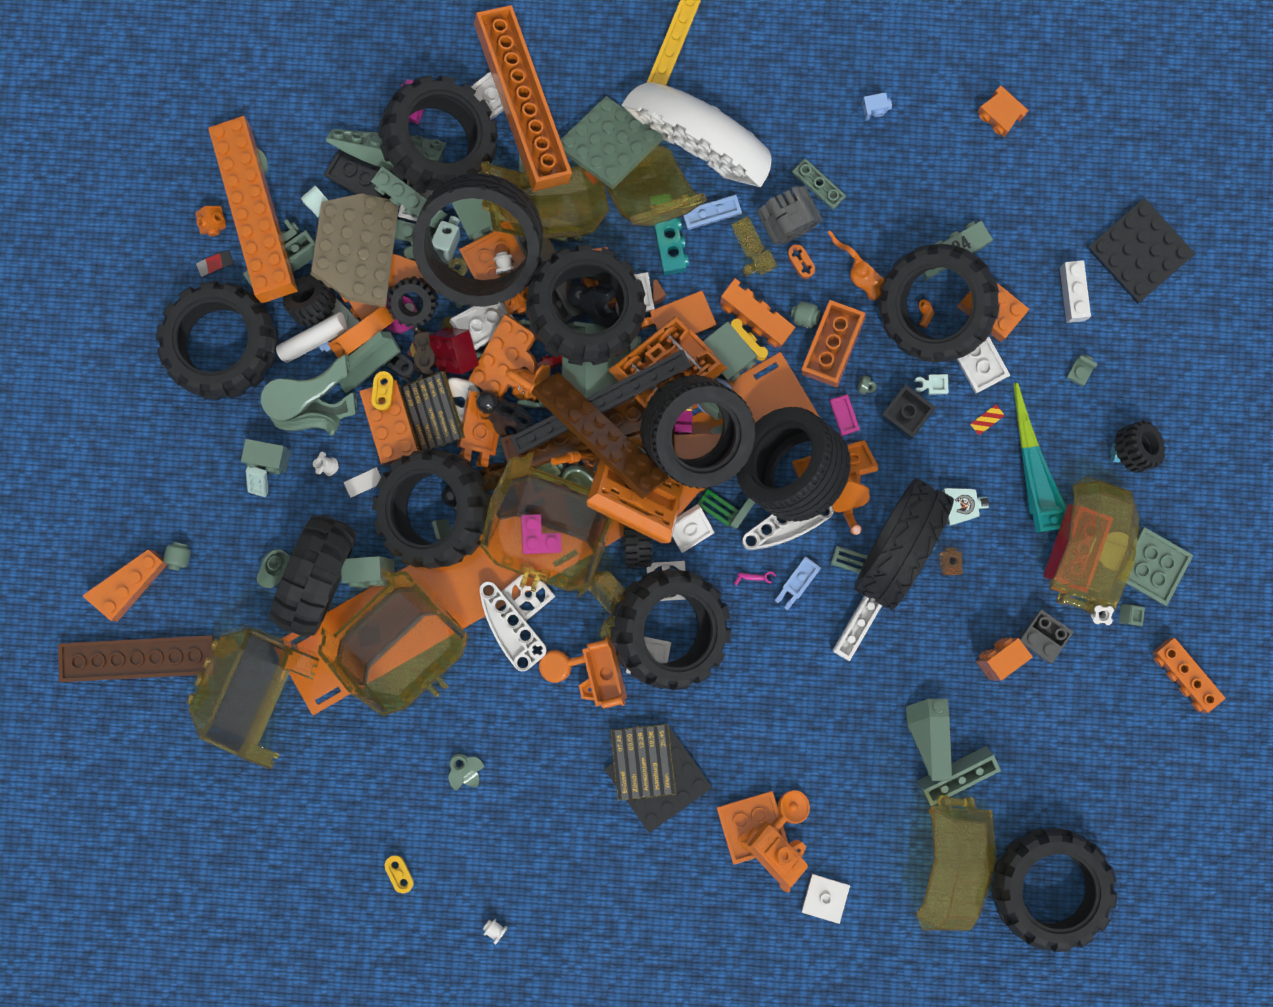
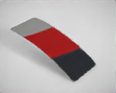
(214, 263)

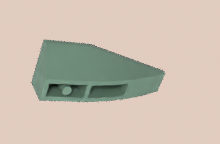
(367, 146)

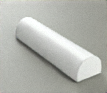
(312, 338)
(856, 628)

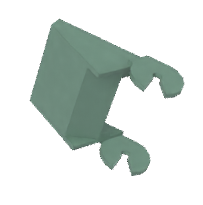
(586, 378)

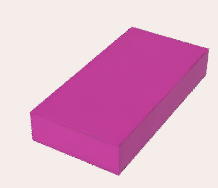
(844, 415)

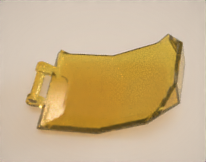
(655, 191)
(563, 209)
(1099, 546)
(960, 867)

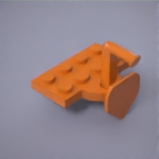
(506, 359)
(854, 493)

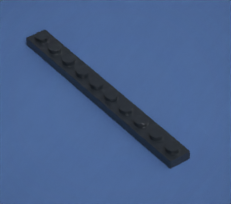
(606, 399)

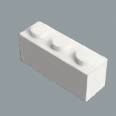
(1075, 291)

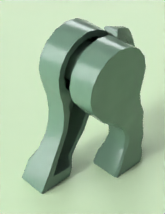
(299, 405)

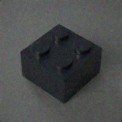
(907, 412)

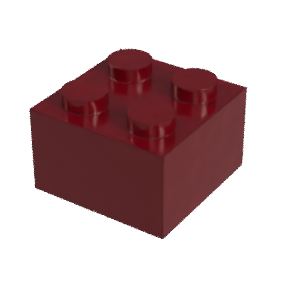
(453, 350)

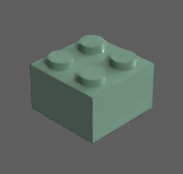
(267, 456)

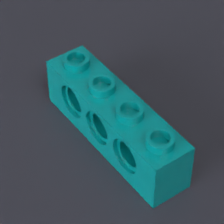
(670, 264)

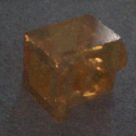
(948, 569)

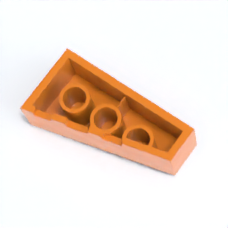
(756, 315)
(126, 585)

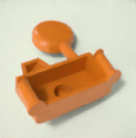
(602, 668)
(770, 847)

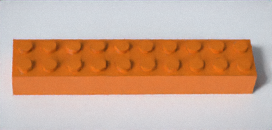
(522, 98)
(252, 210)

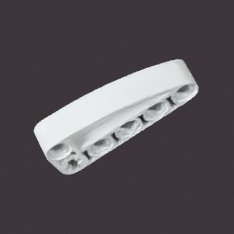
(782, 532)
(507, 635)

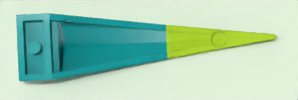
(1042, 492)

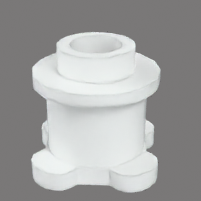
(503, 263)
(325, 464)
(1105, 617)
(494, 930)

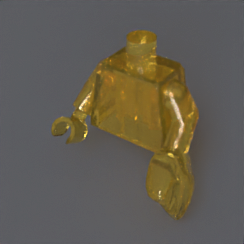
(608, 593)

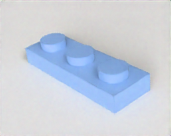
(713, 212)

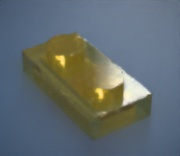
(748, 237)

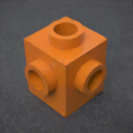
(210, 220)
(518, 303)

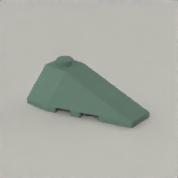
(931, 731)

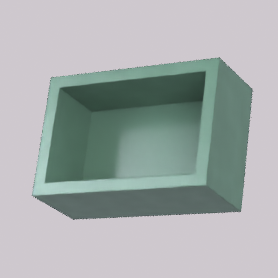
(366, 571)

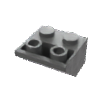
(1045, 636)

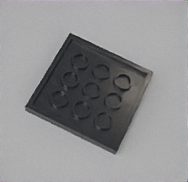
(1141, 250)
(689, 786)

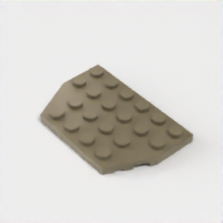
(356, 247)

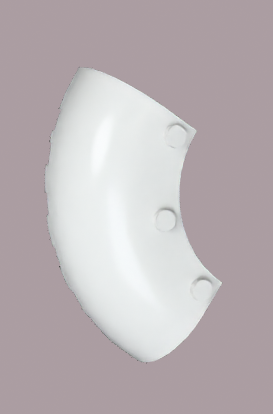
(701, 131)

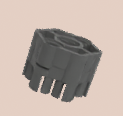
(790, 219)

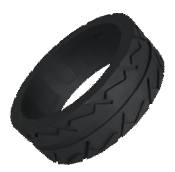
(461, 288)
(904, 544)

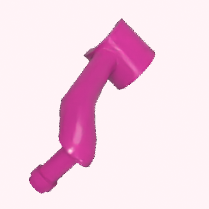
(753, 577)

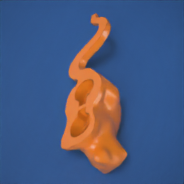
(862, 273)

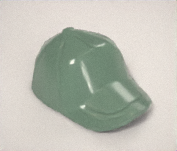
(272, 568)

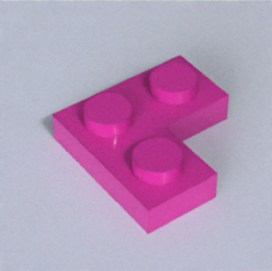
(534, 541)

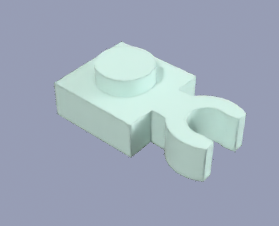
(935, 384)

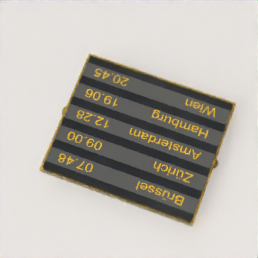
(432, 411)
(643, 762)

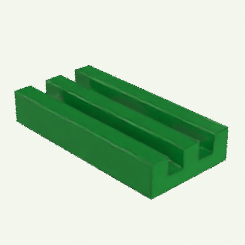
(720, 500)

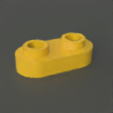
(382, 391)
(399, 873)

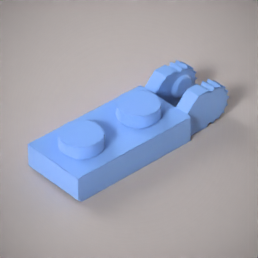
(799, 581)

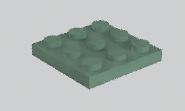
(1157, 566)

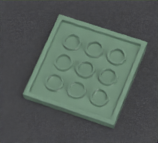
(609, 142)

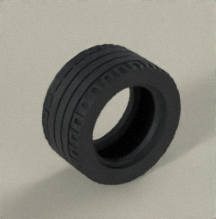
(731, 450)
(817, 486)

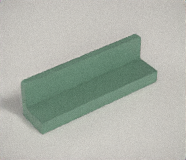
(369, 359)

